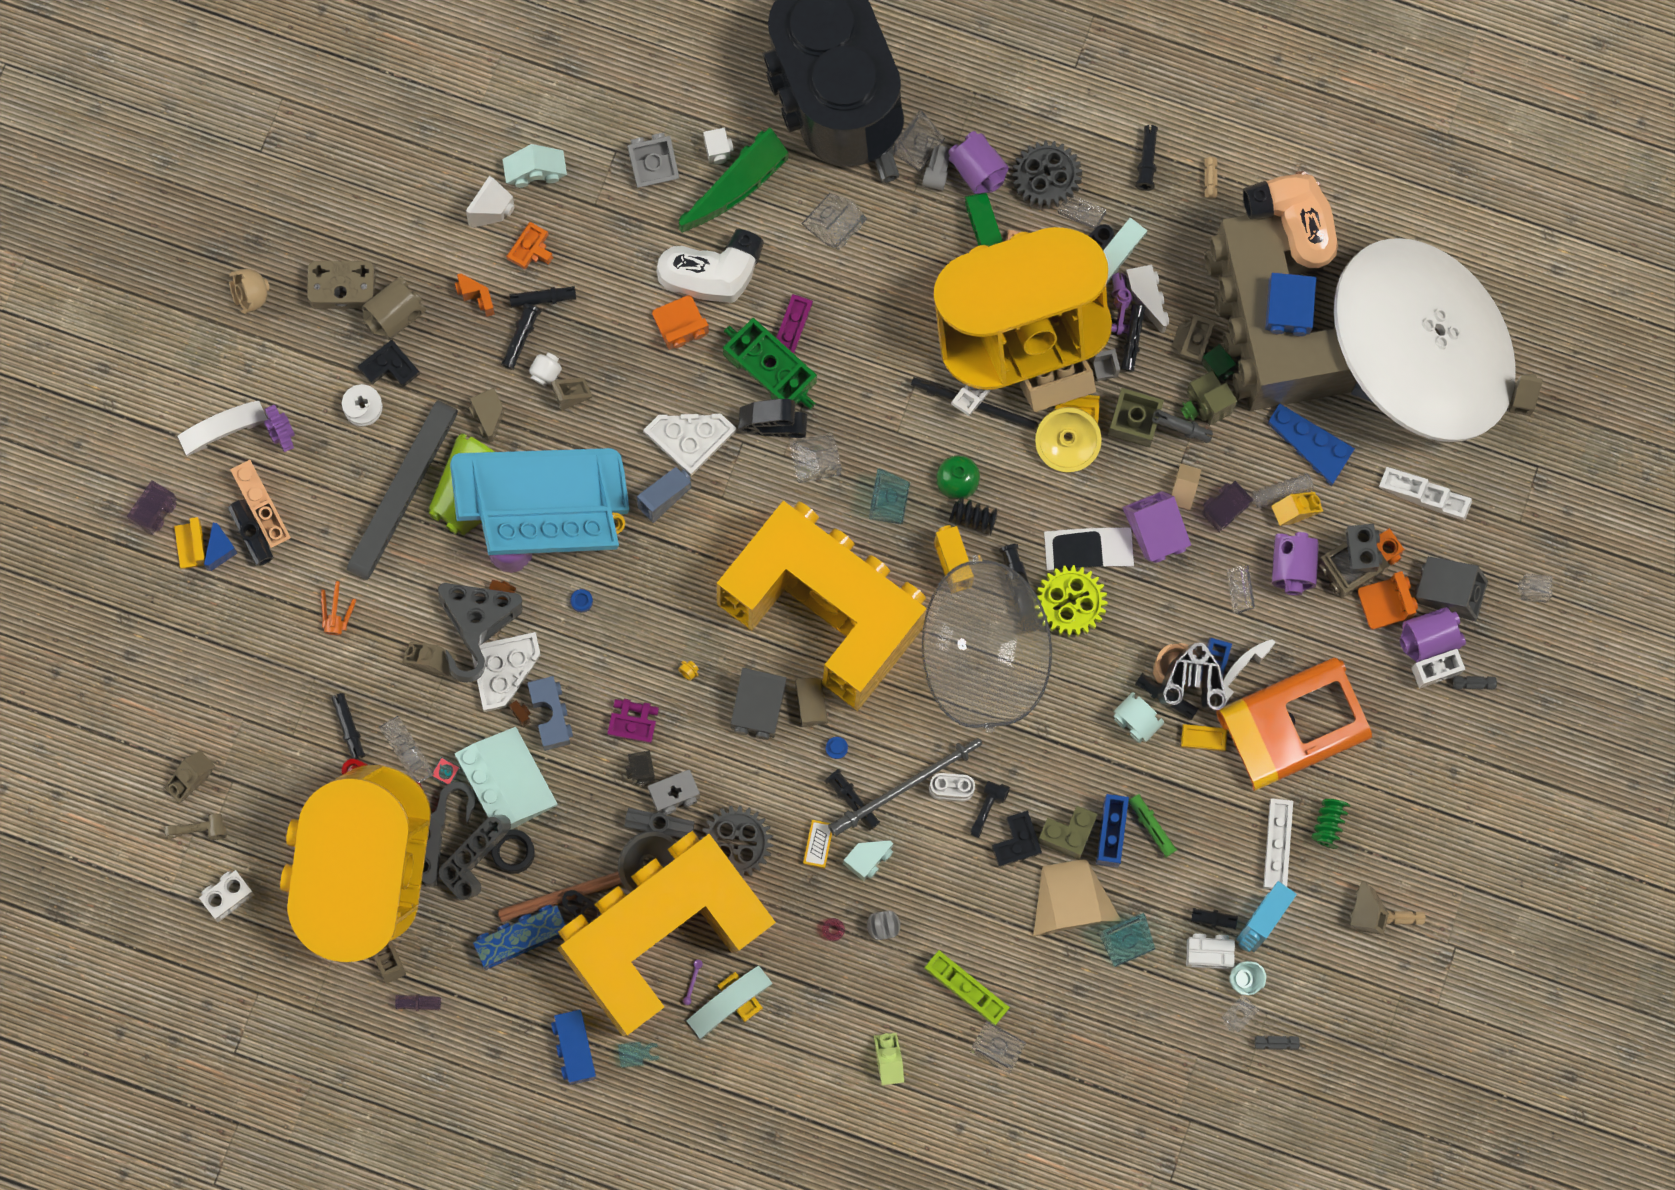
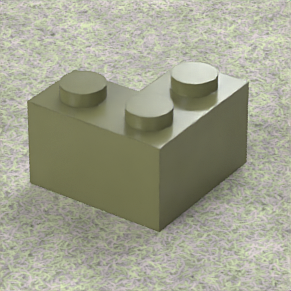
(1212, 398)
(1071, 838)

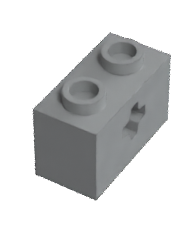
(681, 783)

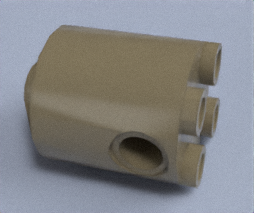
(392, 309)

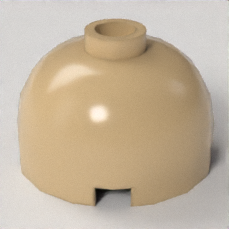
(248, 289)

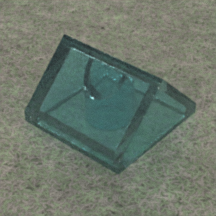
(889, 498)
(1127, 940)

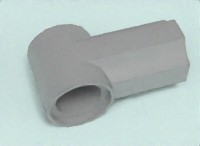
(936, 173)

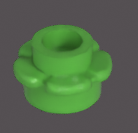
(1189, 410)

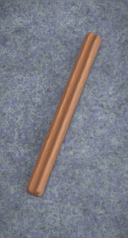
(556, 897)

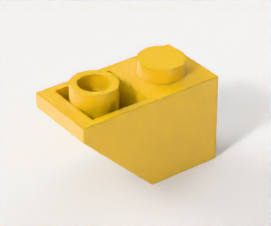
(1297, 508)

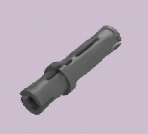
(1189, 429)

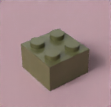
(1134, 416)

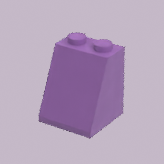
(1157, 526)

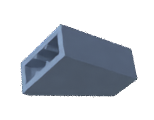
(663, 494)

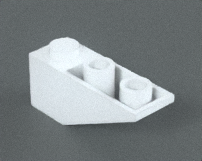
(1144, 291)

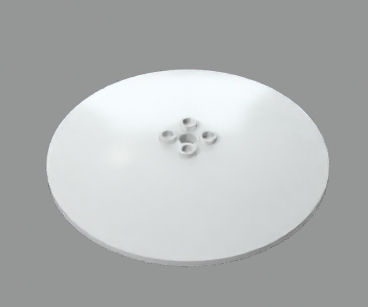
(1386, 325)

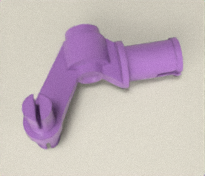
(1122, 299)

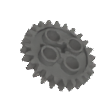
(1053, 191)
(738, 820)

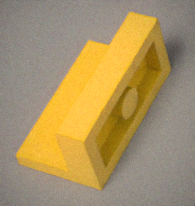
(190, 544)

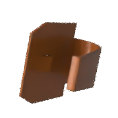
(502, 586)

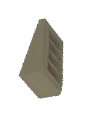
(393, 969)

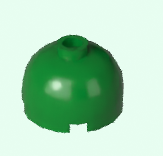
(958, 477)

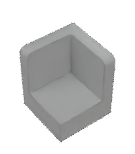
(1106, 365)

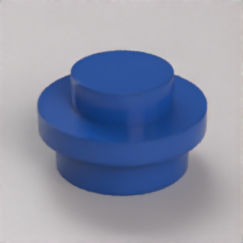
(836, 748)

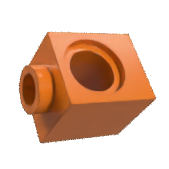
(1390, 539)

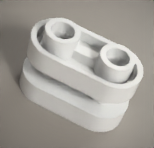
(951, 787)

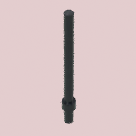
(932, 388)

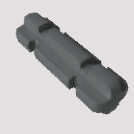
(1474, 682)
(1277, 1042)

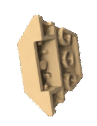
(1071, 899)

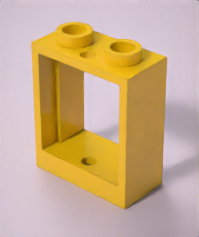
(950, 548)

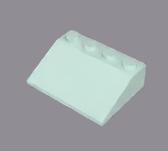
(506, 777)

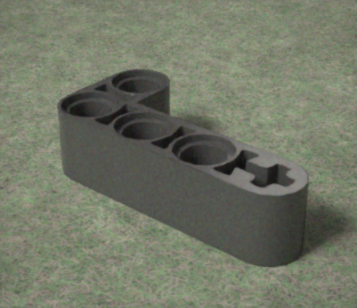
(477, 852)

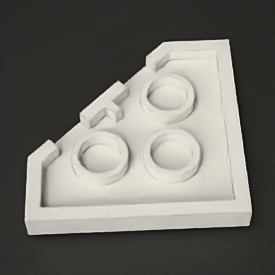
(690, 437)
(506, 668)

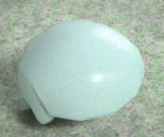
(1247, 978)

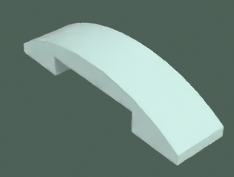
(729, 1001)

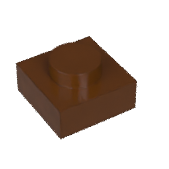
(521, 712)

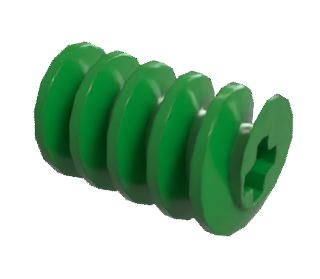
(1329, 822)

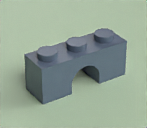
(545, 694)

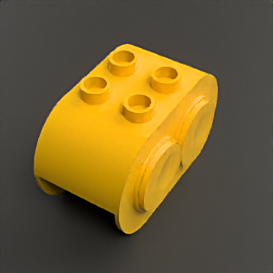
(1022, 307)
(357, 862)

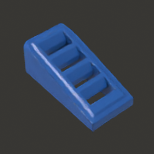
(1227, 647)

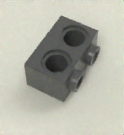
(1357, 548)

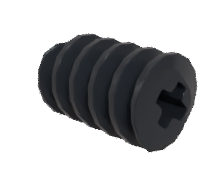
(974, 515)

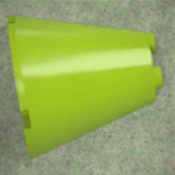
(443, 502)

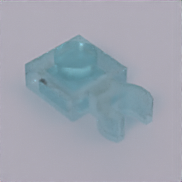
(633, 1054)

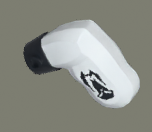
(711, 274)

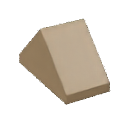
(1186, 486)

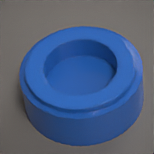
(581, 600)

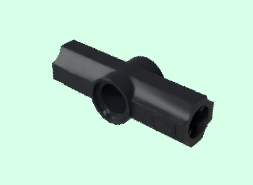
(244, 521)

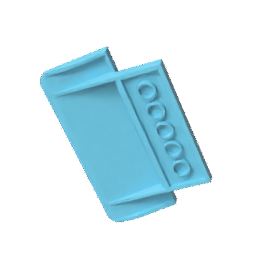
(542, 498)

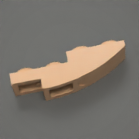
(260, 504)

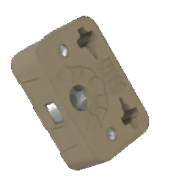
(340, 278)

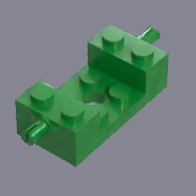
(785, 380)

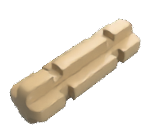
(1211, 178)
(1406, 917)

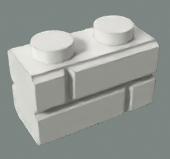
(1210, 952)

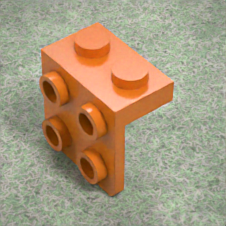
(680, 322)
(1388, 601)

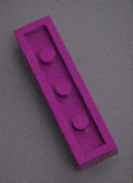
(793, 324)

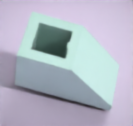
(866, 857)

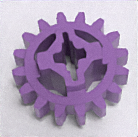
(279, 428)

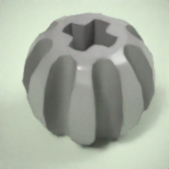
(883, 925)

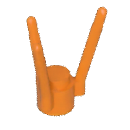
(333, 624)

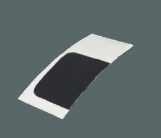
(1089, 548)

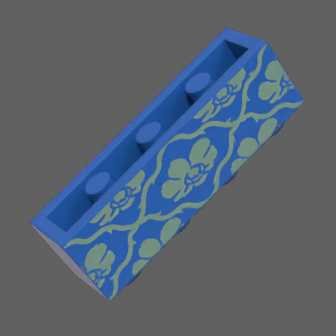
(519, 937)

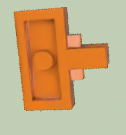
(530, 247)

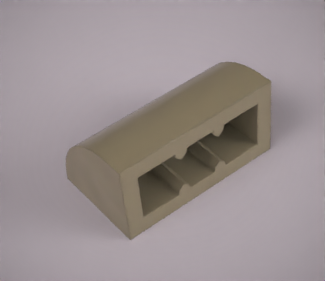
(811, 701)

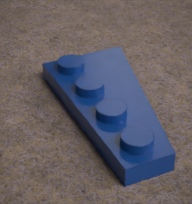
(1317, 446)

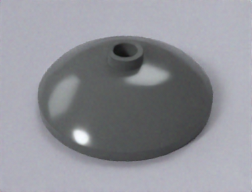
(644, 845)

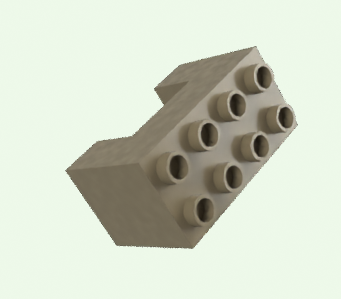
(1270, 365)

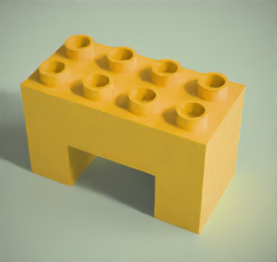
(835, 585)
(665, 898)

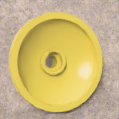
(1072, 453)

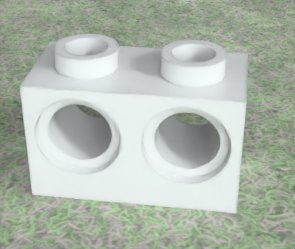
(230, 900)

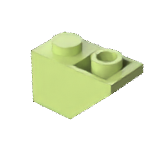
(889, 1058)

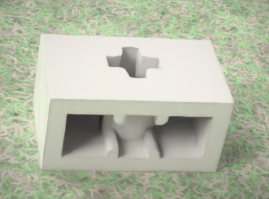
(1438, 668)

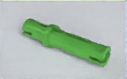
(1147, 817)

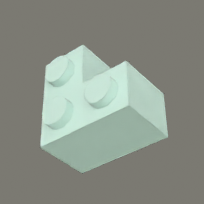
(533, 164)

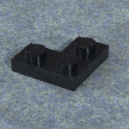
(392, 360)
(1024, 841)

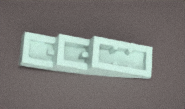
(1122, 245)

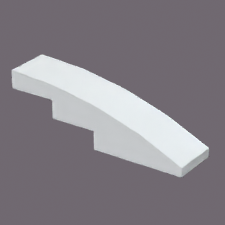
(1425, 494)

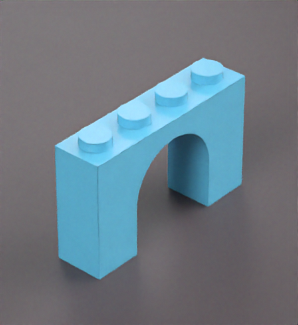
(1265, 917)

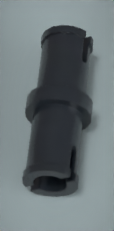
(1214, 918)

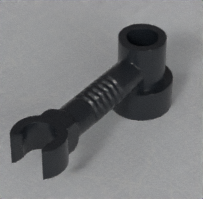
(993, 792)

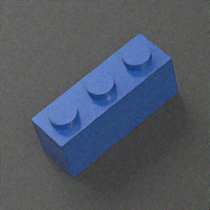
(1112, 830)
(573, 1047)

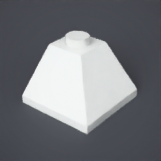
(490, 204)

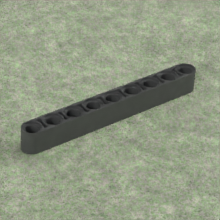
(402, 490)

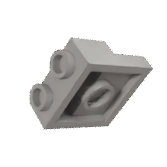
(653, 160)

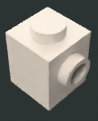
(717, 146)

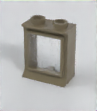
(1337, 569)

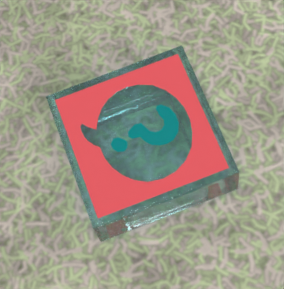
(445, 771)

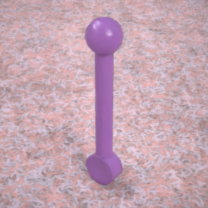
(697, 964)

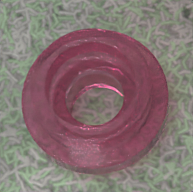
(833, 922)

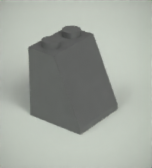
(1452, 586)
(758, 703)

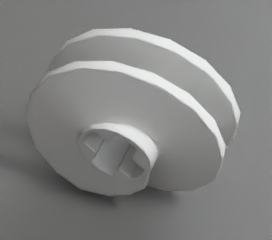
(351, 407)

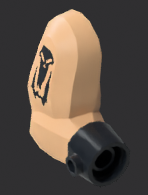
(1303, 213)

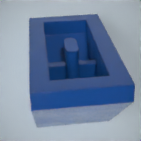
(219, 548)

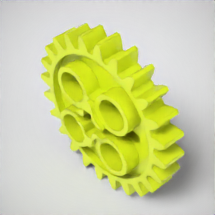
(1080, 618)

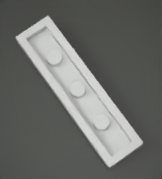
(1278, 842)

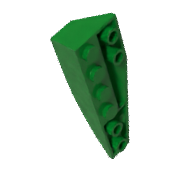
(740, 180)

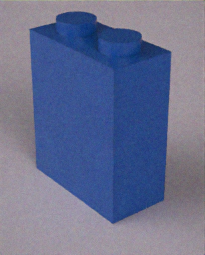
(1290, 304)

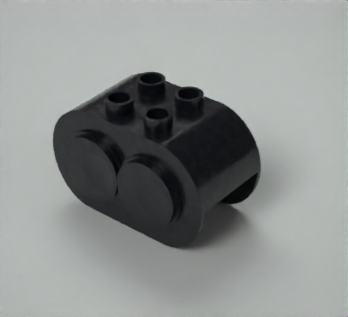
(835, 78)

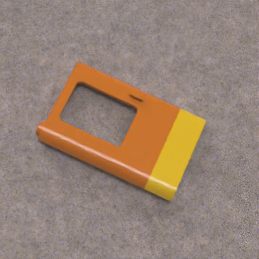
(1267, 734)

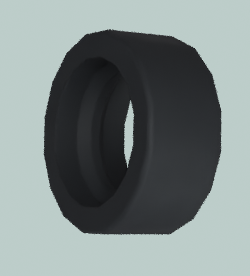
(522, 866)

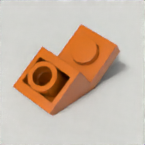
(471, 289)

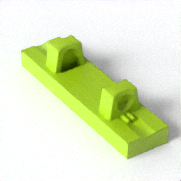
(966, 988)

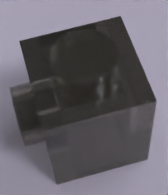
(640, 768)

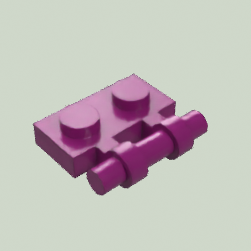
(632, 727)

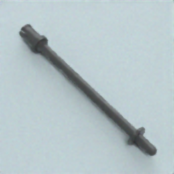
(851, 818)

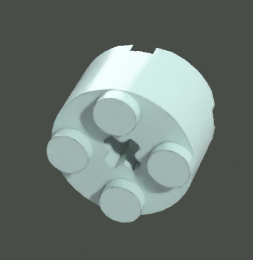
(1138, 718)

